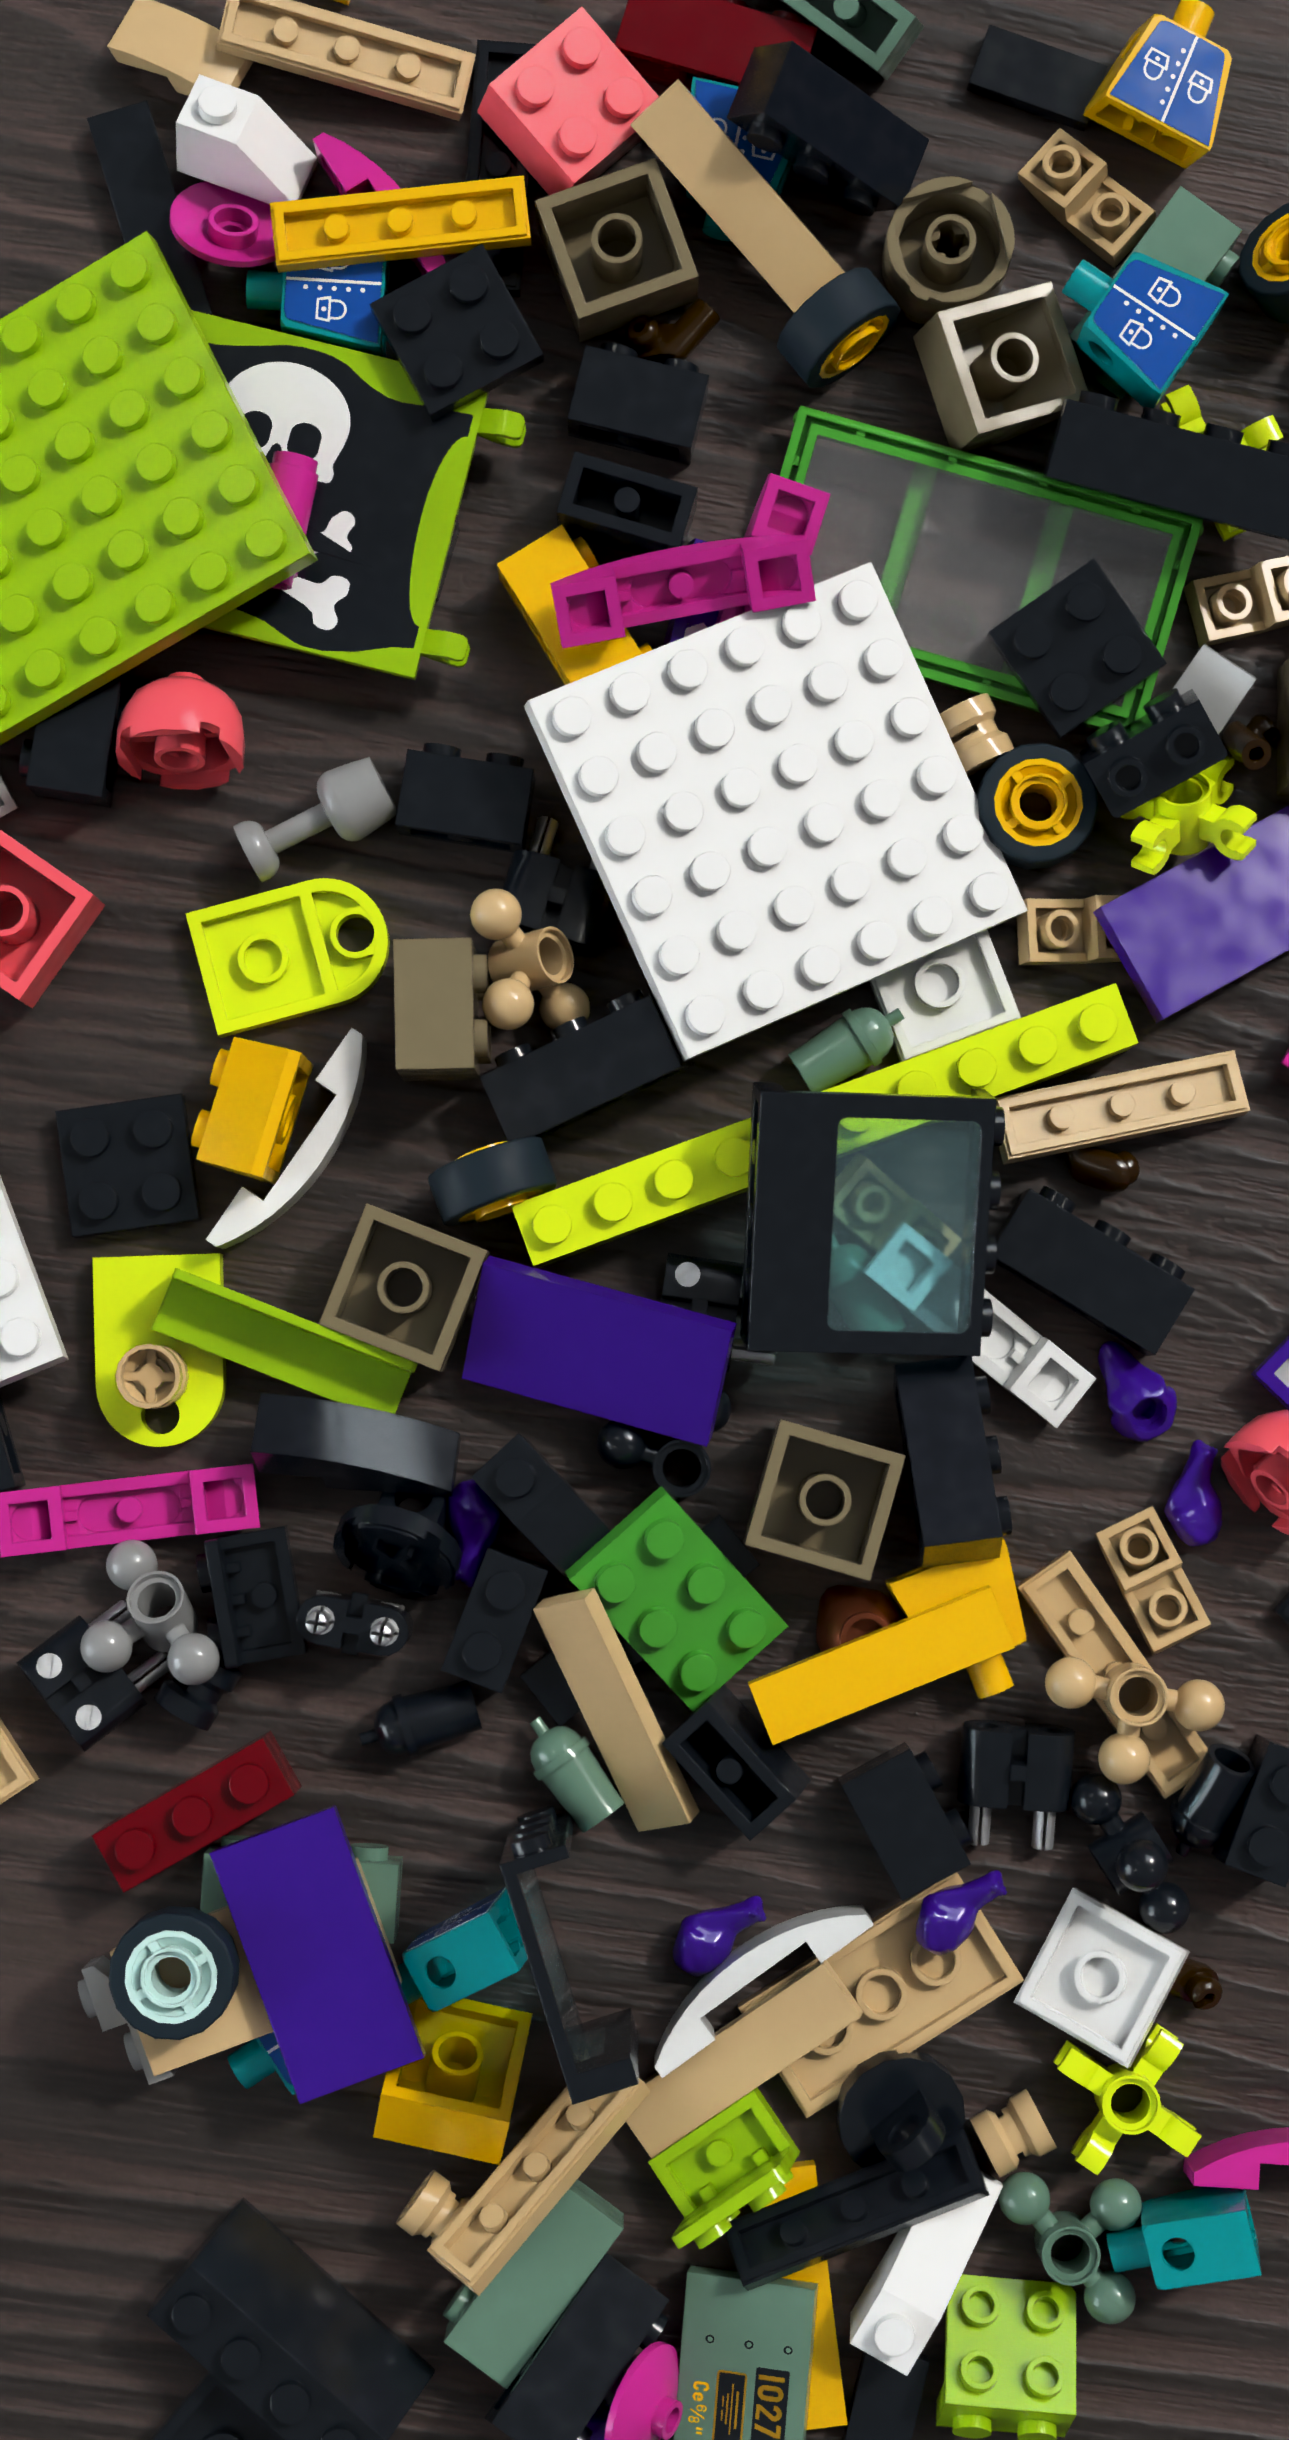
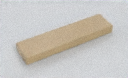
(348, 53)
(736, 195)
(1122, 1106)
(1090, 1631)
(616, 1710)
(744, 2056)
(530, 2183)

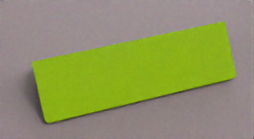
(281, 1344)

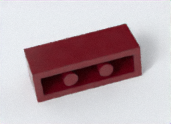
(703, 38)
(197, 1811)

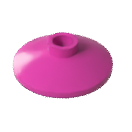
(223, 226)
(647, 2397)

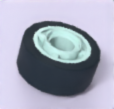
(151, 2003)

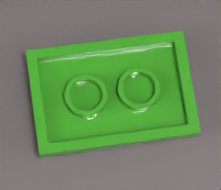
(677, 1598)

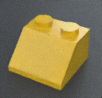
(252, 1109)
(463, 2087)

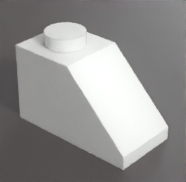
(240, 144)

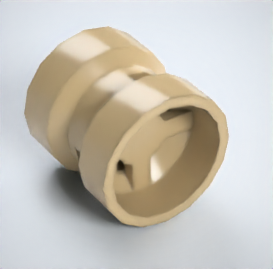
(976, 733)
(140, 1376)
(1014, 2132)
(431, 2207)

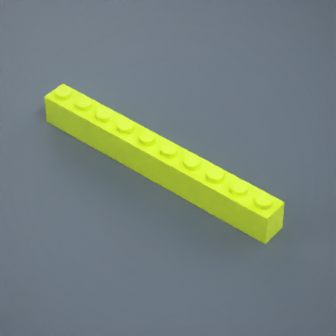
(718, 1162)

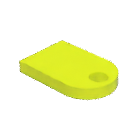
(282, 953)
(125, 1307)

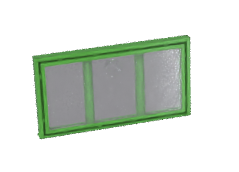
(978, 541)

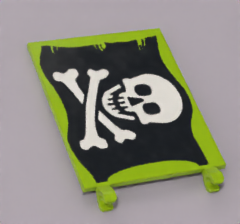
(381, 493)

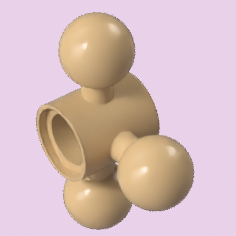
(524, 964)
(1124, 1755)

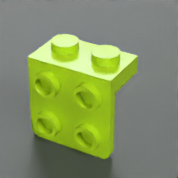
(723, 2166)
(1009, 2359)

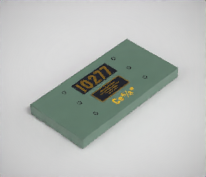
(745, 2358)

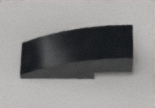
(353, 1446)

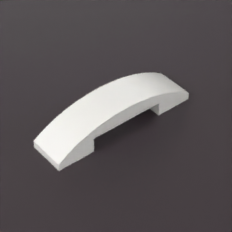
(251, 1214)
(1031, 1366)
(823, 1931)

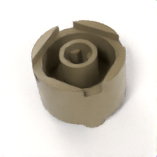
(965, 221)

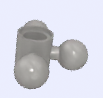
(109, 1645)

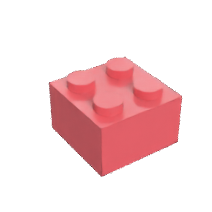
(568, 105)
(39, 920)

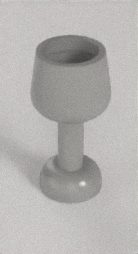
(351, 802)

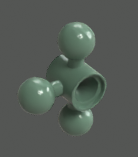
(1113, 2207)

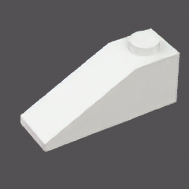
(917, 2282)

